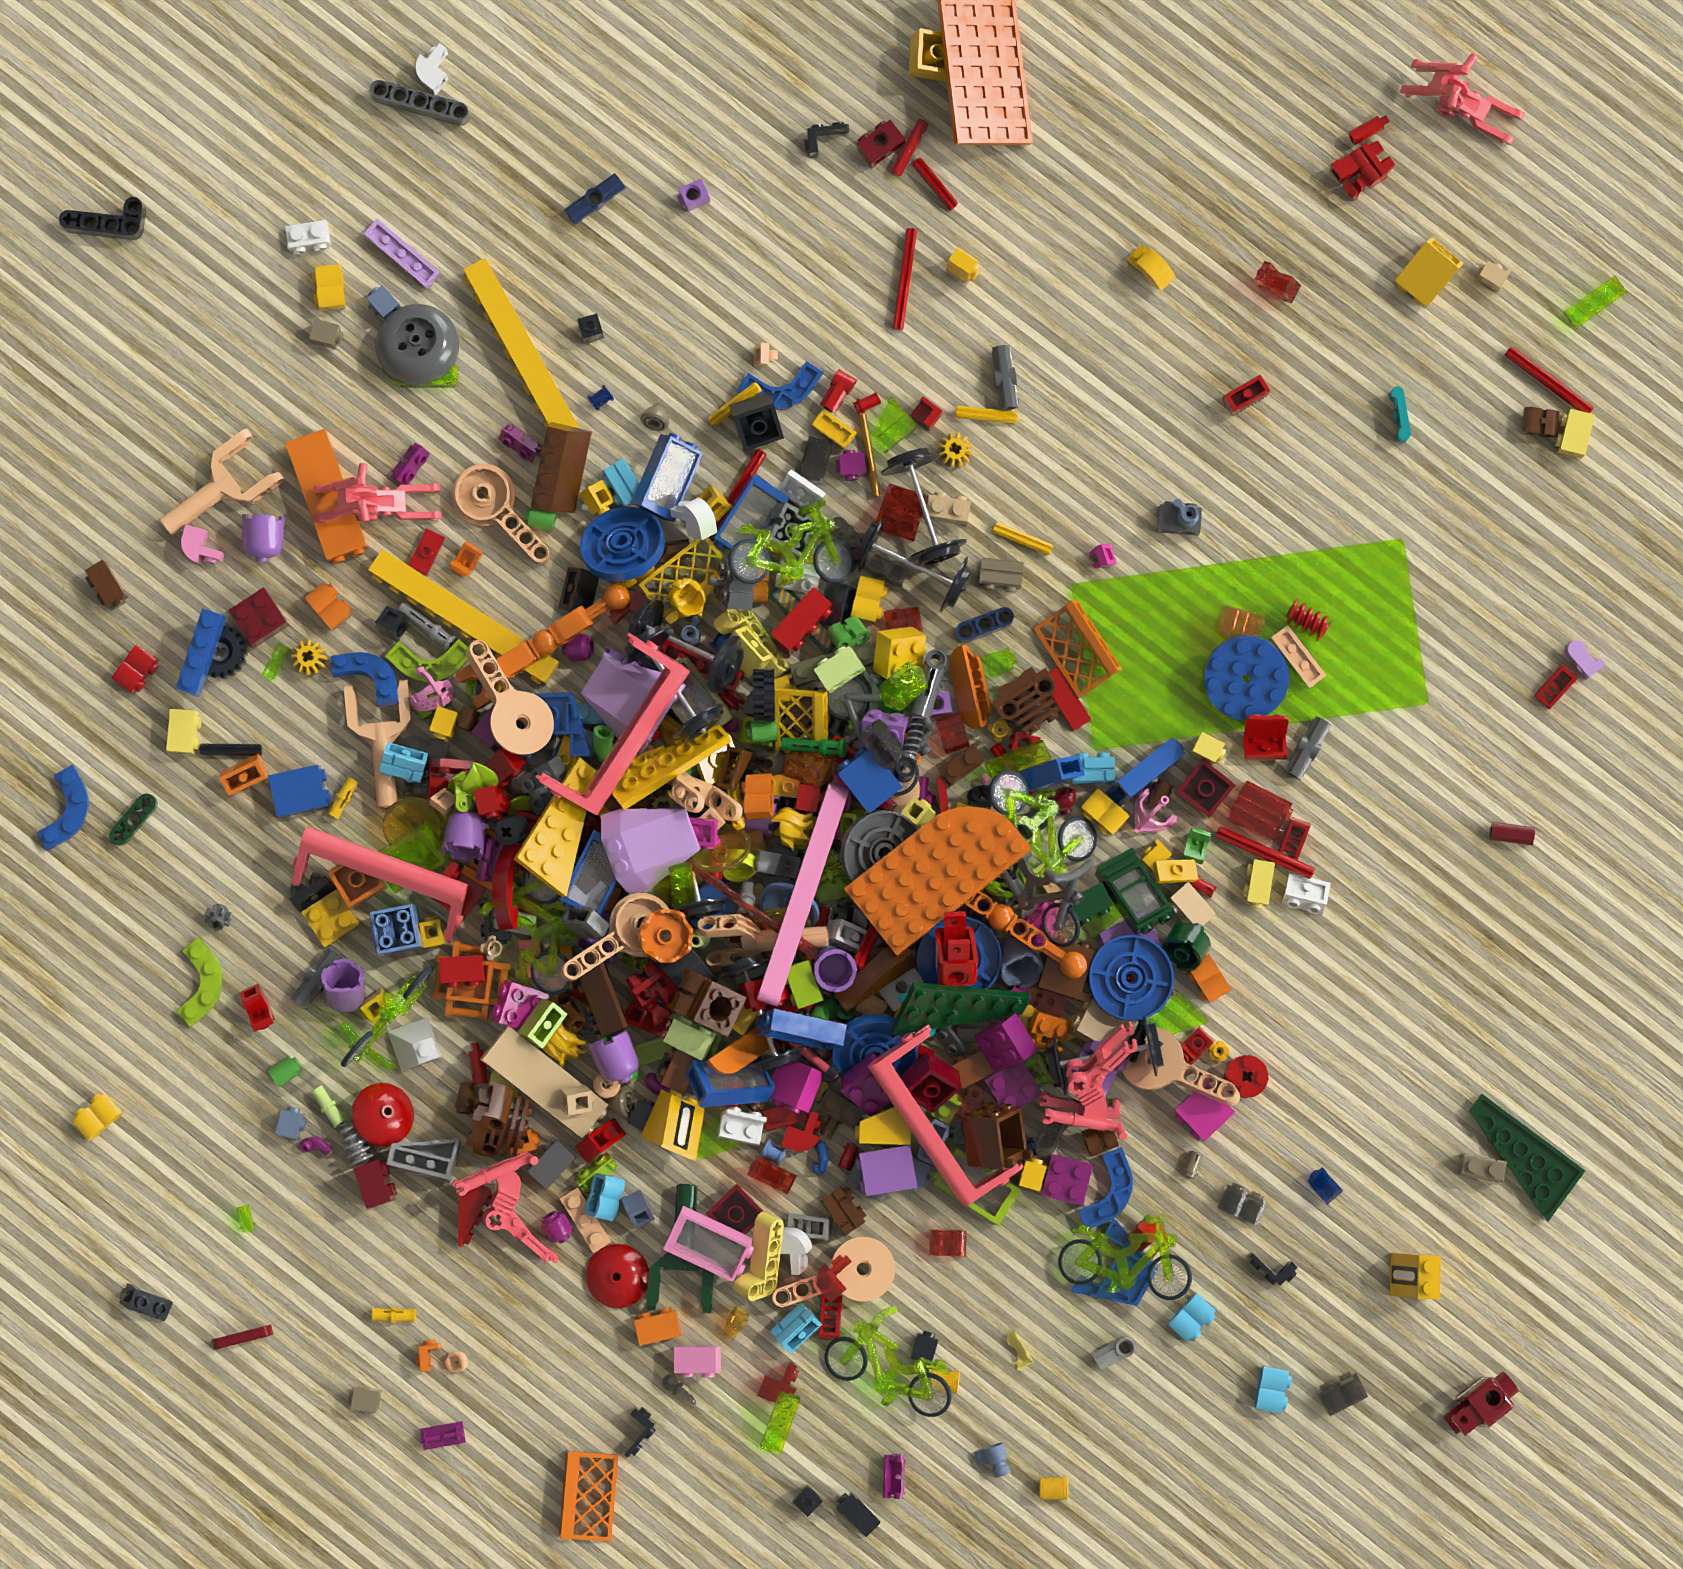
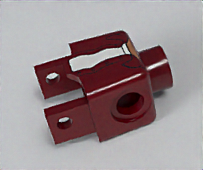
(1474, 1409)

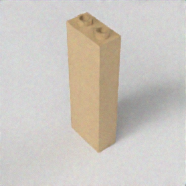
(539, 1079)

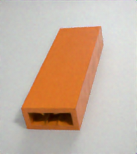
(317, 465)

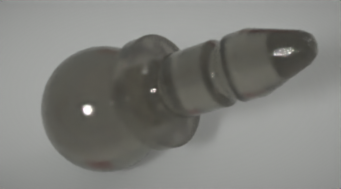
(671, 1383)

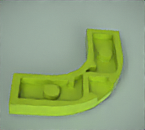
(439, 668)
(210, 982)

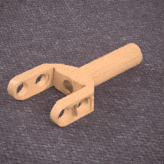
(220, 487)
(377, 736)
(689, 789)
(752, 938)

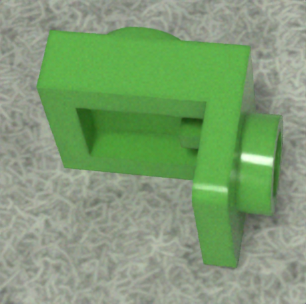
(1196, 845)

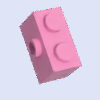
(697, 1360)

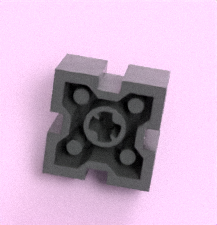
(783, 518)
(730, 590)
(539, 792)

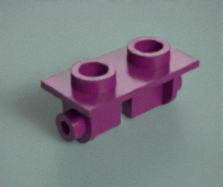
(511, 438)
(416, 458)
(487, 864)
(442, 1435)
(893, 1467)

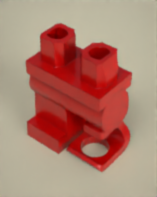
(1365, 162)
(648, 991)

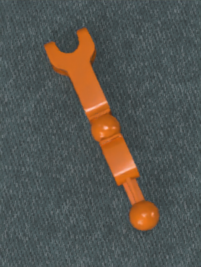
(546, 641)
(1004, 919)

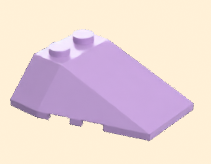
(617, 693)
(646, 843)

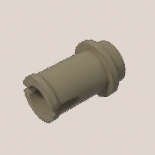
(1192, 1165)

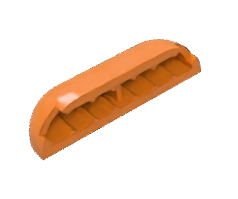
(970, 687)
(739, 1053)

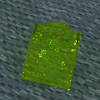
(1000, 661)

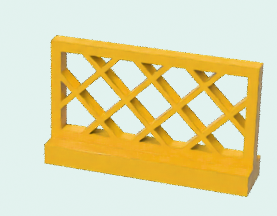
(669, 614)
(818, 716)

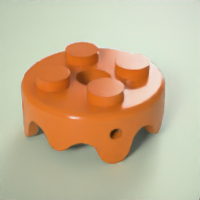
(678, 928)

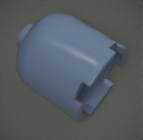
(1019, 963)

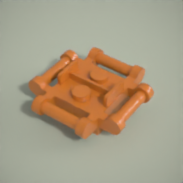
(473, 994)

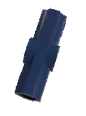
(606, 190)

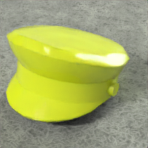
(743, 870)

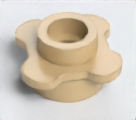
(495, 950)

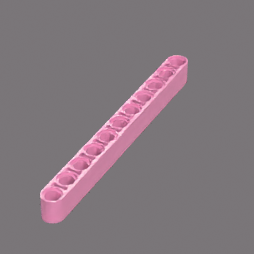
(802, 894)

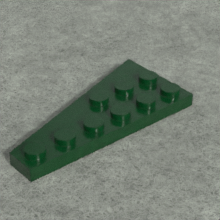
(954, 1005)
(1536, 1164)

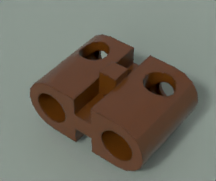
(1540, 422)

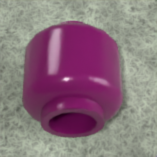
(579, 648)
(556, 1227)

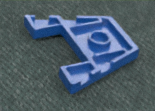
(566, 722)
(1129, 1296)

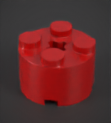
(1258, 1077)

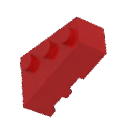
(801, 622)

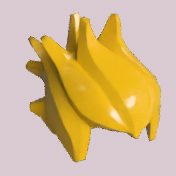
(686, 597)
(793, 827)
(563, 1045)

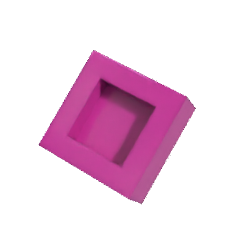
(1105, 555)

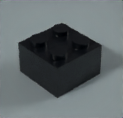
(756, 421)

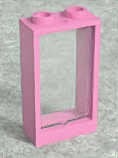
(709, 1244)

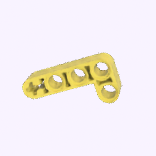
(735, 619)
(764, 1261)

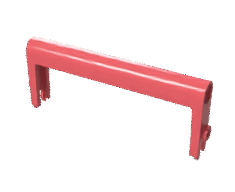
(631, 738)
(384, 868)
(922, 1129)

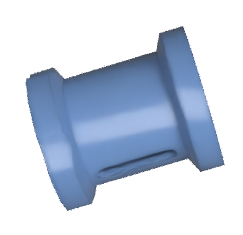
(773, 1152)

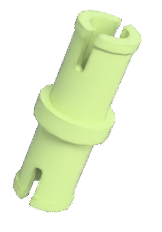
(328, 1106)

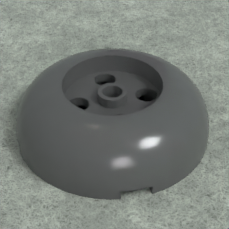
(407, 365)

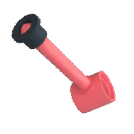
(830, 1071)

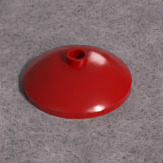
(370, 1119)
(626, 1262)

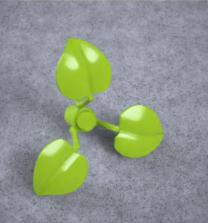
(480, 777)

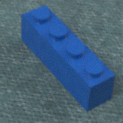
(200, 653)

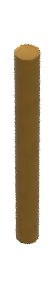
(869, 455)

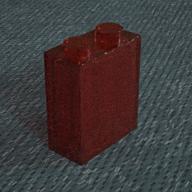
(1260, 811)

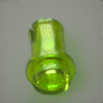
(245, 1218)

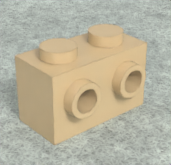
(947, 509)
(1190, 905)

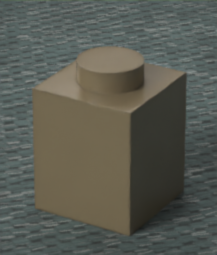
(325, 334)
(365, 1399)

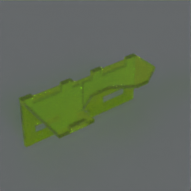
(275, 668)

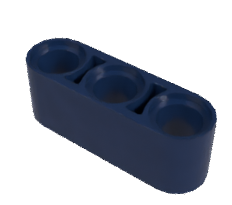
(991, 617)

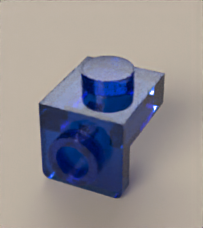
(1324, 1185)

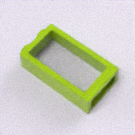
(989, 1202)

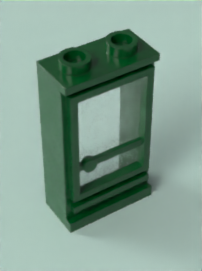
(1134, 892)

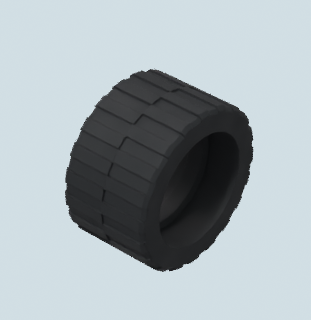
(690, 961)

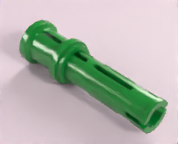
(825, 746)

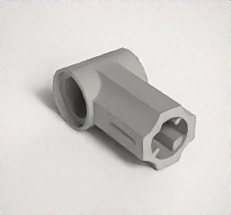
(1111, 1353)

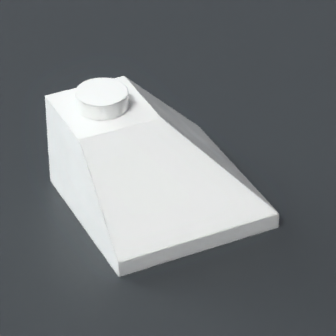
(414, 1044)

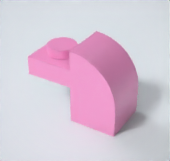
(194, 543)

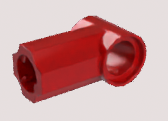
(839, 387)

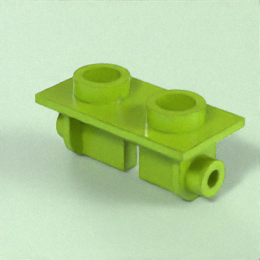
(602, 1164)

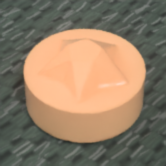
(456, 1362)

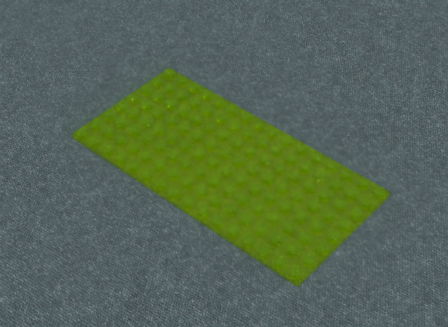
(1167, 621)

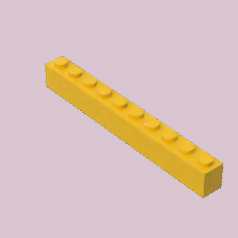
(518, 344)
(454, 612)

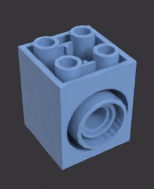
(396, 930)

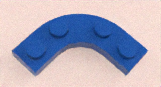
(792, 393)
(372, 667)
(75, 813)
(1119, 1191)

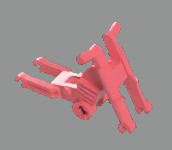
(1457, 96)
(369, 502)
(1088, 1087)
(505, 1200)

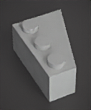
(426, 1159)

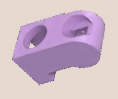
(1582, 660)

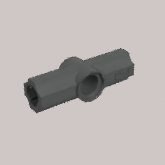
(1005, 377)
(1308, 747)
(312, 980)

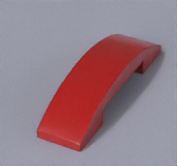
(502, 888)

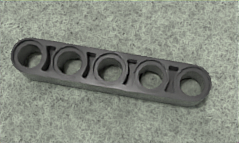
(413, 95)

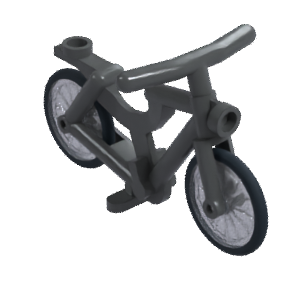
(851, 701)
(1058, 919)

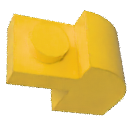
(1152, 266)

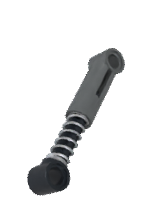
(921, 708)

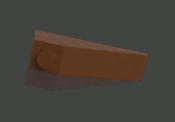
(879, 970)

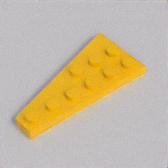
(662, 764)
(555, 838)

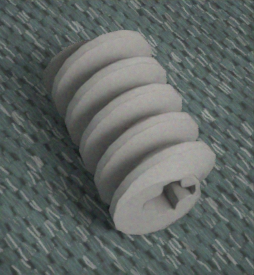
(355, 1145)

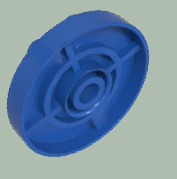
(622, 544)
(1242, 657)
(987, 948)
(1151, 974)
(869, 1035)

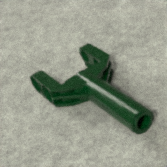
(685, 1196)

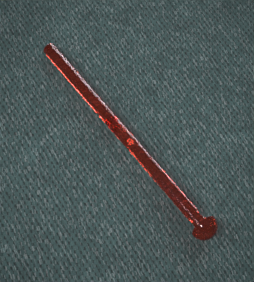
(804, 946)

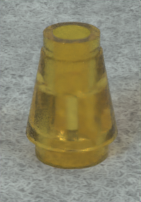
(735, 1322)

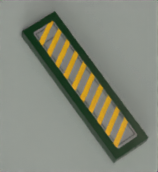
(786, 602)

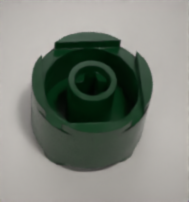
(1187, 945)

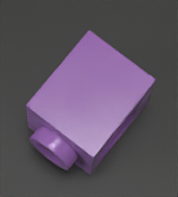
(698, 187)
(945, 709)

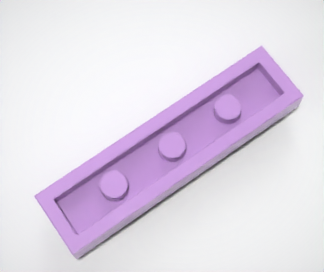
(402, 253)

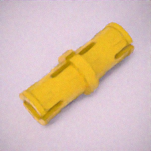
(343, 797)
(394, 1315)

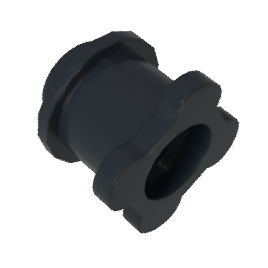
(836, 726)

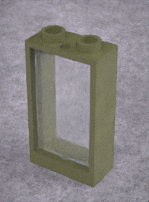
(698, 696)

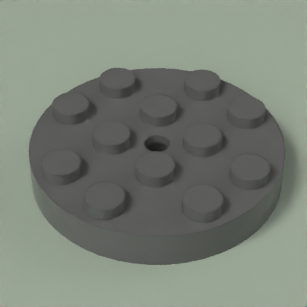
(870, 834)

